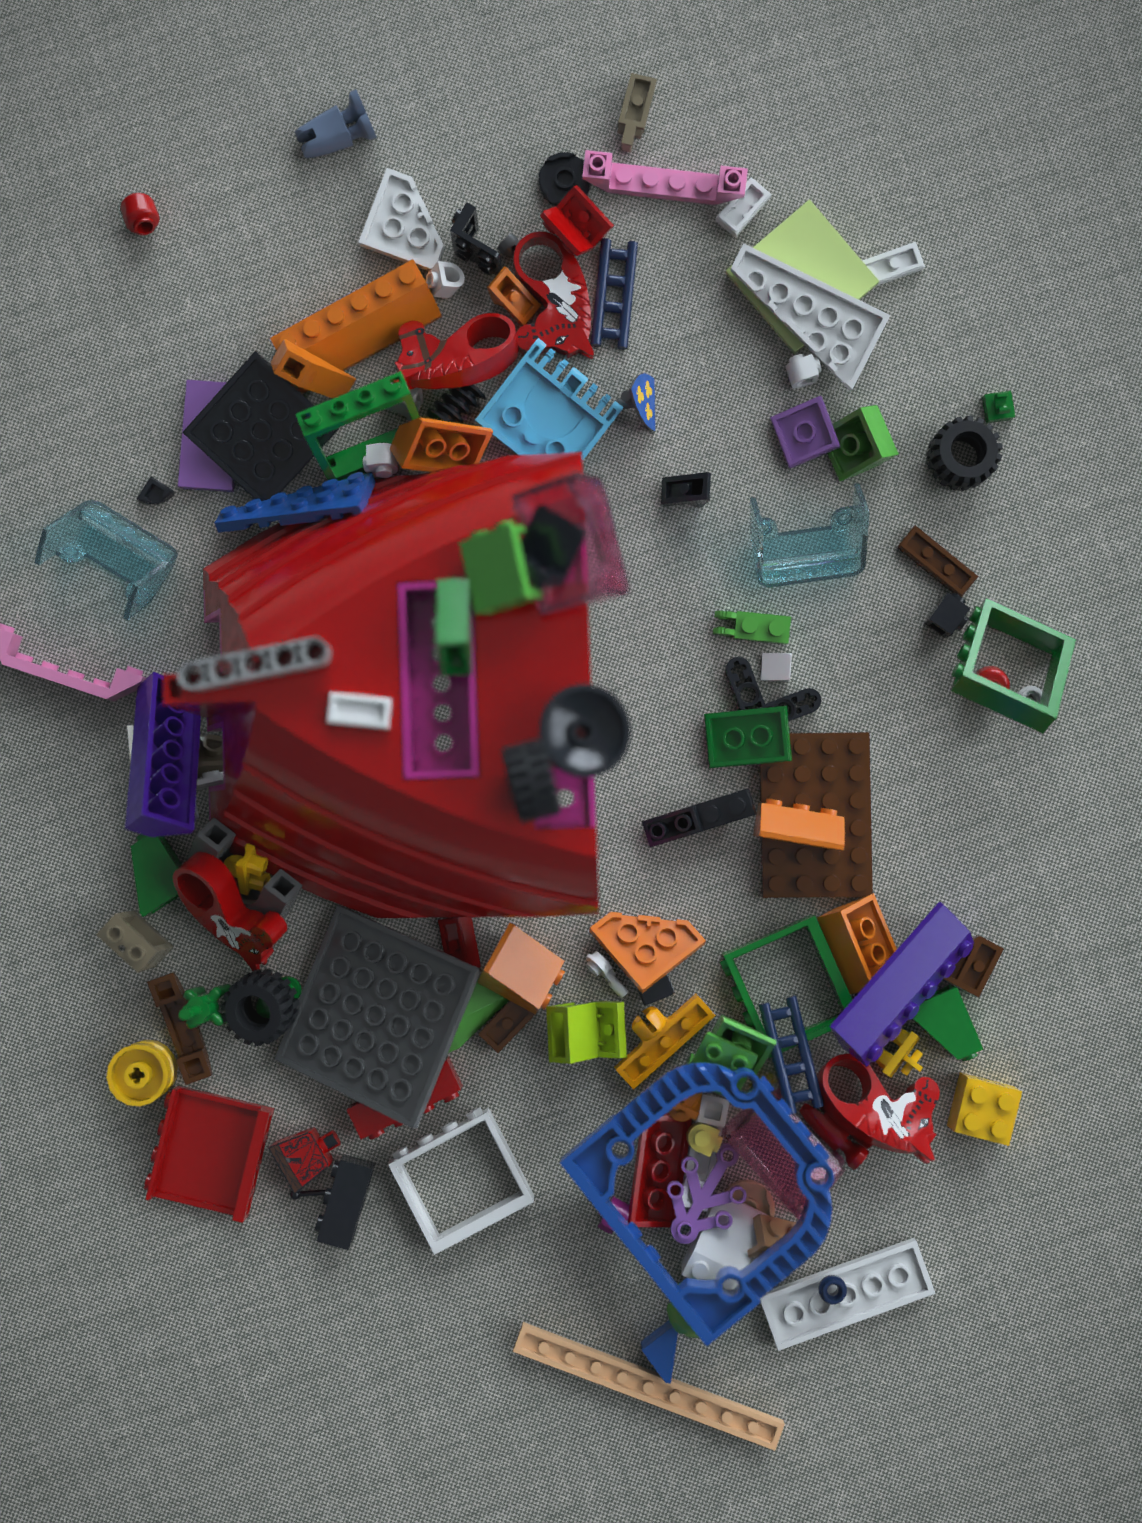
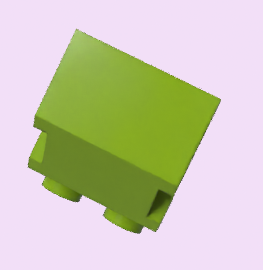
(586, 1031)

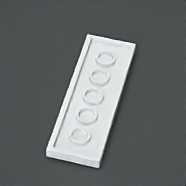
(873, 1287)

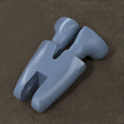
(329, 132)

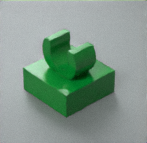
(998, 406)

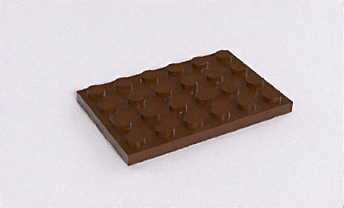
(827, 774)

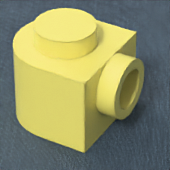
(704, 1138)

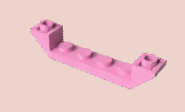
(663, 182)
(122, 683)

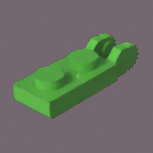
(755, 627)

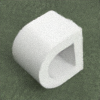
(444, 279)
(803, 370)
(380, 460)

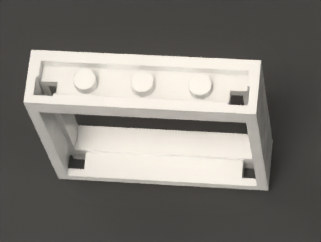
(479, 1221)

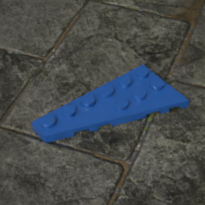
(303, 506)

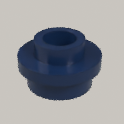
(836, 1297)

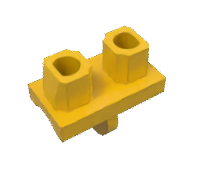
(248, 870)
(891, 1063)

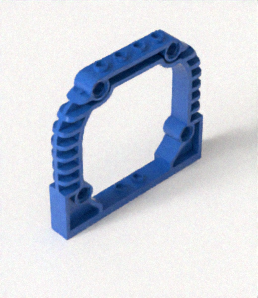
(706, 1303)

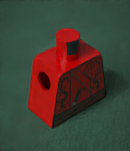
(304, 1156)

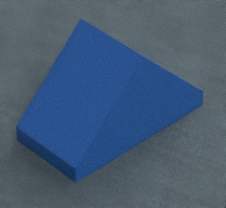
(660, 1350)

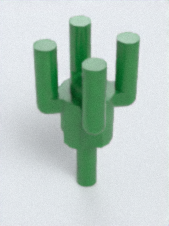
(203, 1006)

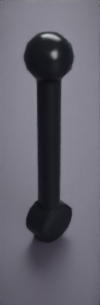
(306, 1193)

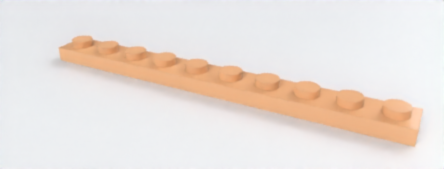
(648, 1386)

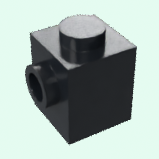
(948, 615)

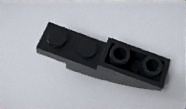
(699, 817)

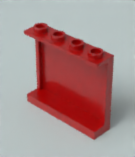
(209, 1151)

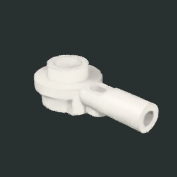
(598, 965)

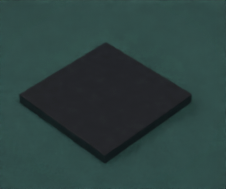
(255, 429)

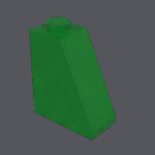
(454, 627)
(153, 872)
(949, 1023)

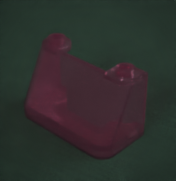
(599, 566)
(771, 1160)

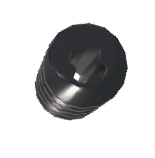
(456, 404)

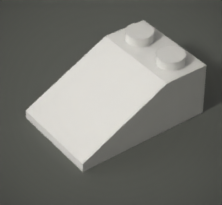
(722, 1247)

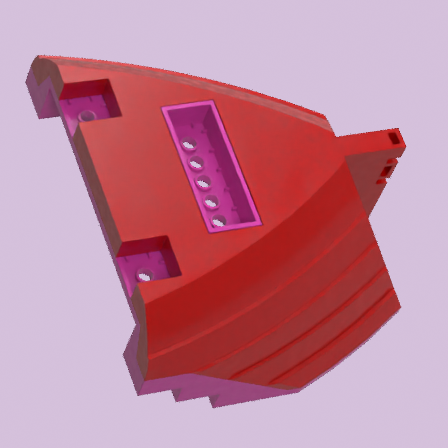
(382, 811)

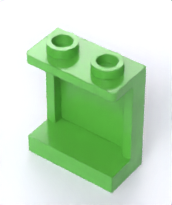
(497, 569)

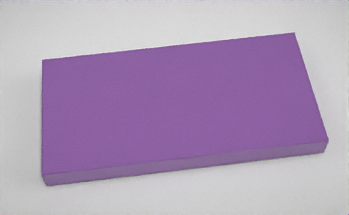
(195, 467)

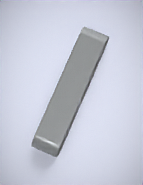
(240, 663)

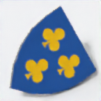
(642, 398)

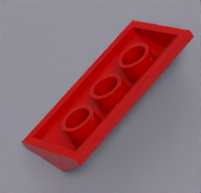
(656, 1165)

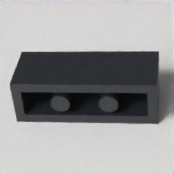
(344, 1201)

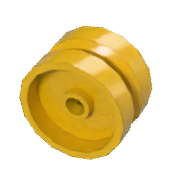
(130, 1084)

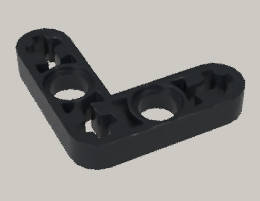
(799, 696)

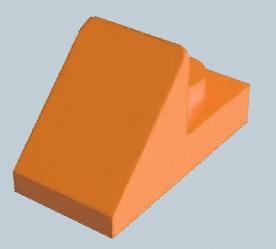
(513, 296)

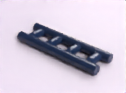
(604, 280)
(800, 1039)

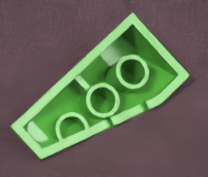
(480, 1009)

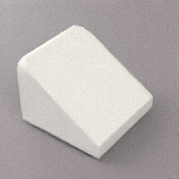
(776, 667)

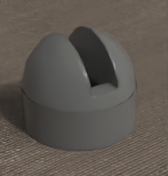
(508, 244)

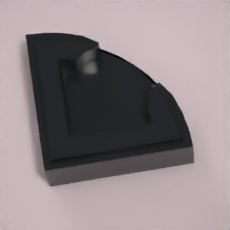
(155, 492)

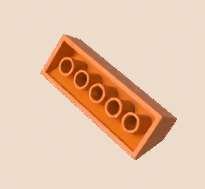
(365, 319)

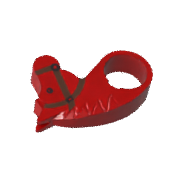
(454, 362)

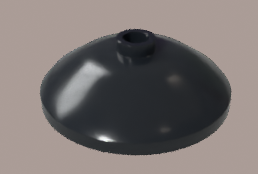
(603, 723)

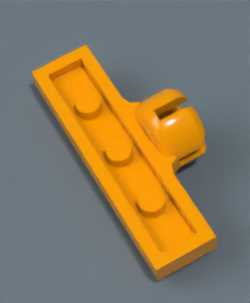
(661, 1038)

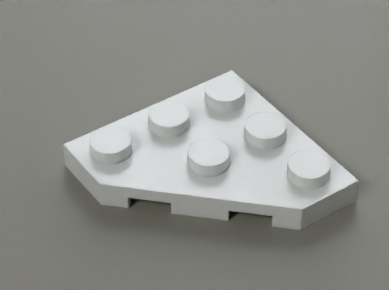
(401, 224)

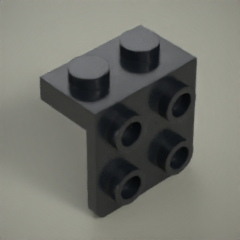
(468, 248)
(550, 547)

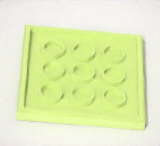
(816, 249)

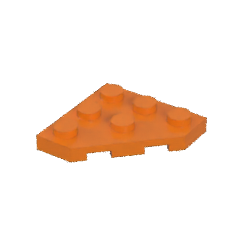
(646, 945)

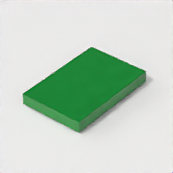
(748, 737)

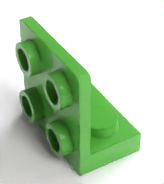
(724, 1053)

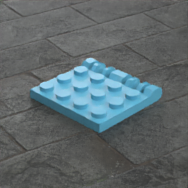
(542, 415)

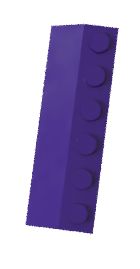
(162, 765)
(902, 985)

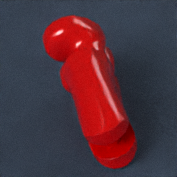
(835, 1136)

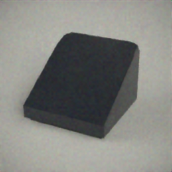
(658, 991)

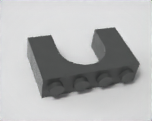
(275, 896)

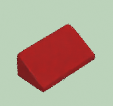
(459, 939)

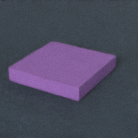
(805, 432)

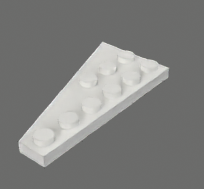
(822, 317)

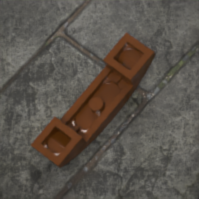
(188, 1042)

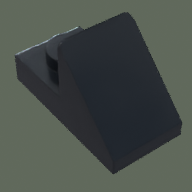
(686, 489)

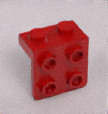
(577, 222)

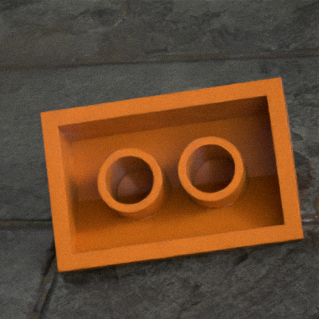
(438, 444)
(800, 825)
(858, 940)

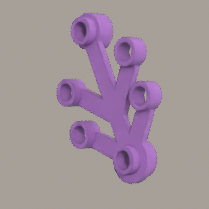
(703, 1198)

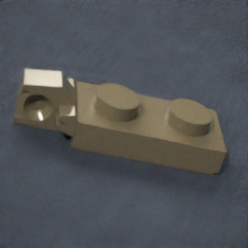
(635, 109)

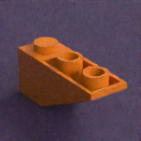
(310, 371)

